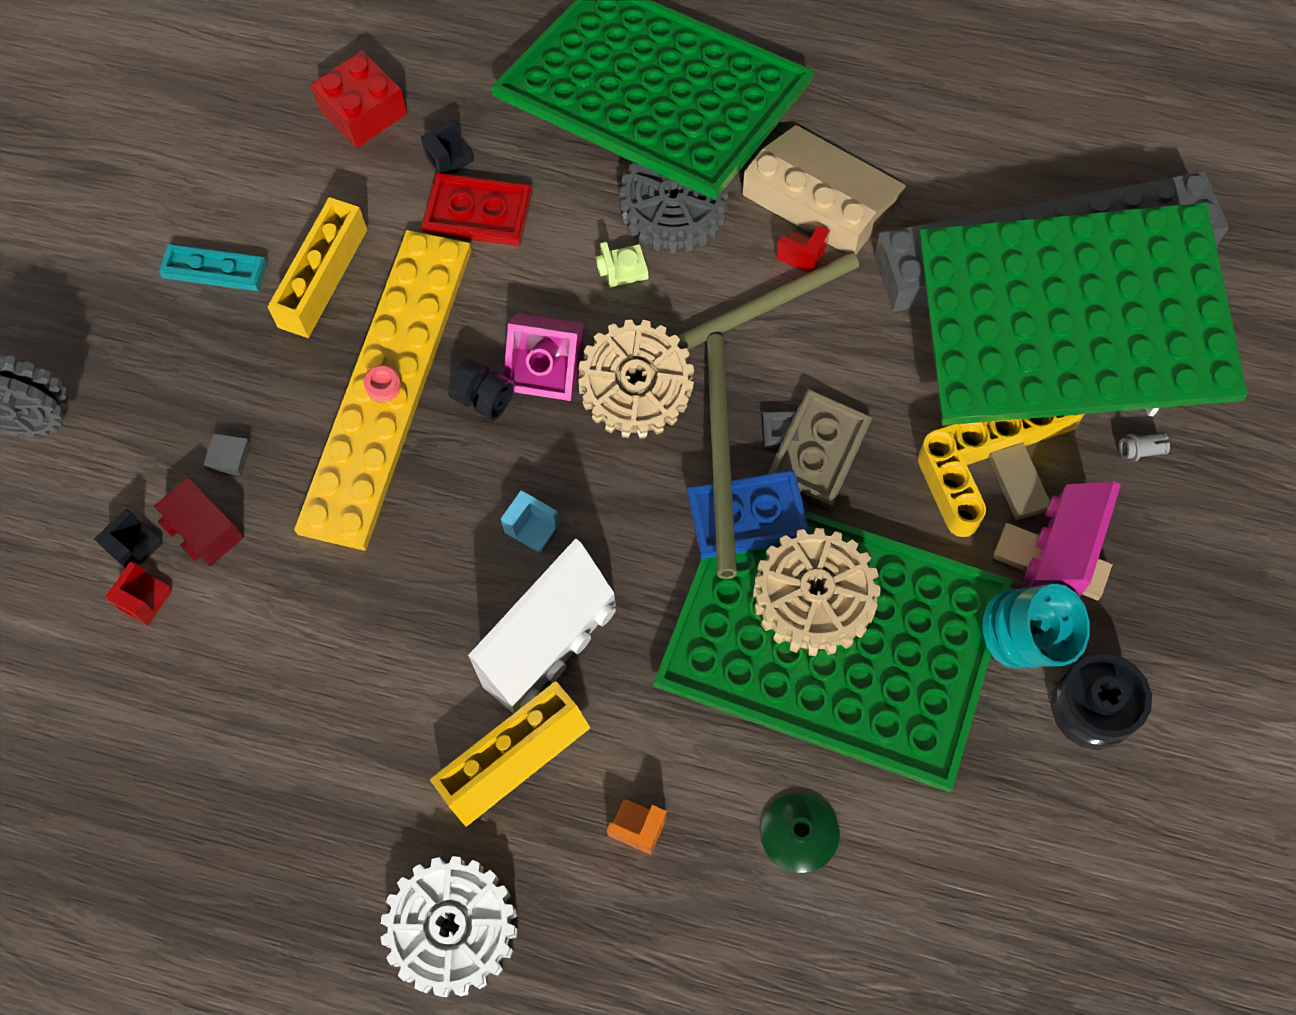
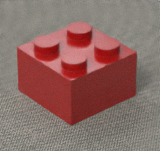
(359, 99)

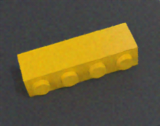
(318, 267)
(510, 753)

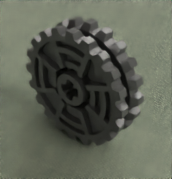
(668, 212)
(29, 399)

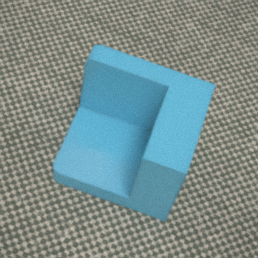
(530, 521)

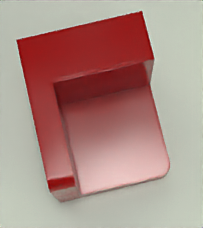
(803, 251)
(138, 594)

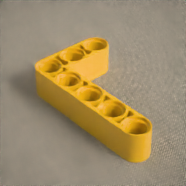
(960, 454)

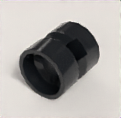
(478, 387)

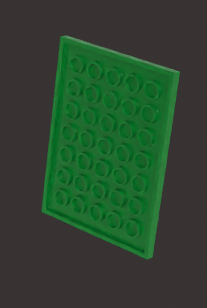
(655, 89)
(1079, 315)
(887, 700)

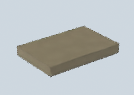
(825, 448)

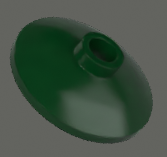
(795, 852)

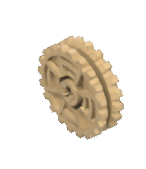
(624, 354)
(811, 619)

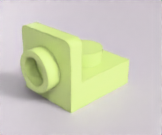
(622, 265)

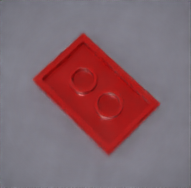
(477, 209)

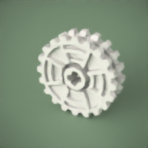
(420, 941)

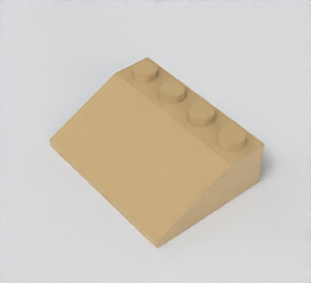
(821, 186)

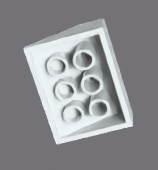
(544, 629)

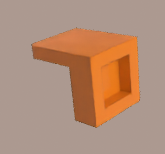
(637, 825)

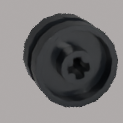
(1101, 701)

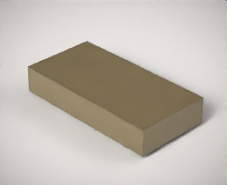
(1019, 481)

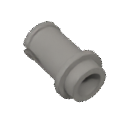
(1134, 446)

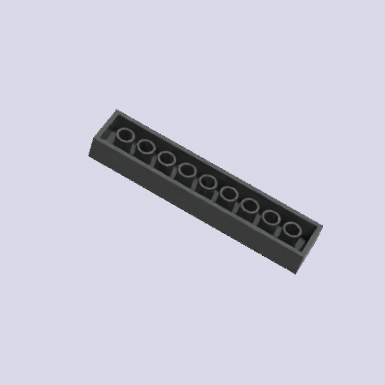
(900, 252)

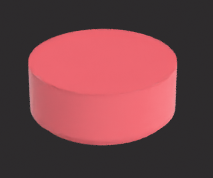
(382, 383)

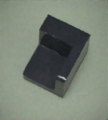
(446, 149)
(128, 539)

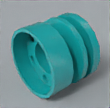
(1036, 627)

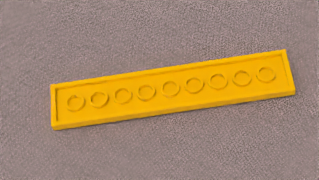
(370, 433)

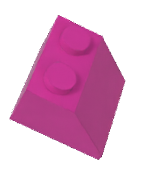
(543, 355)

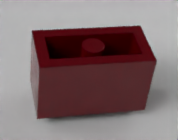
(198, 522)

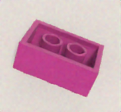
(1073, 535)

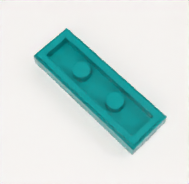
(213, 267)

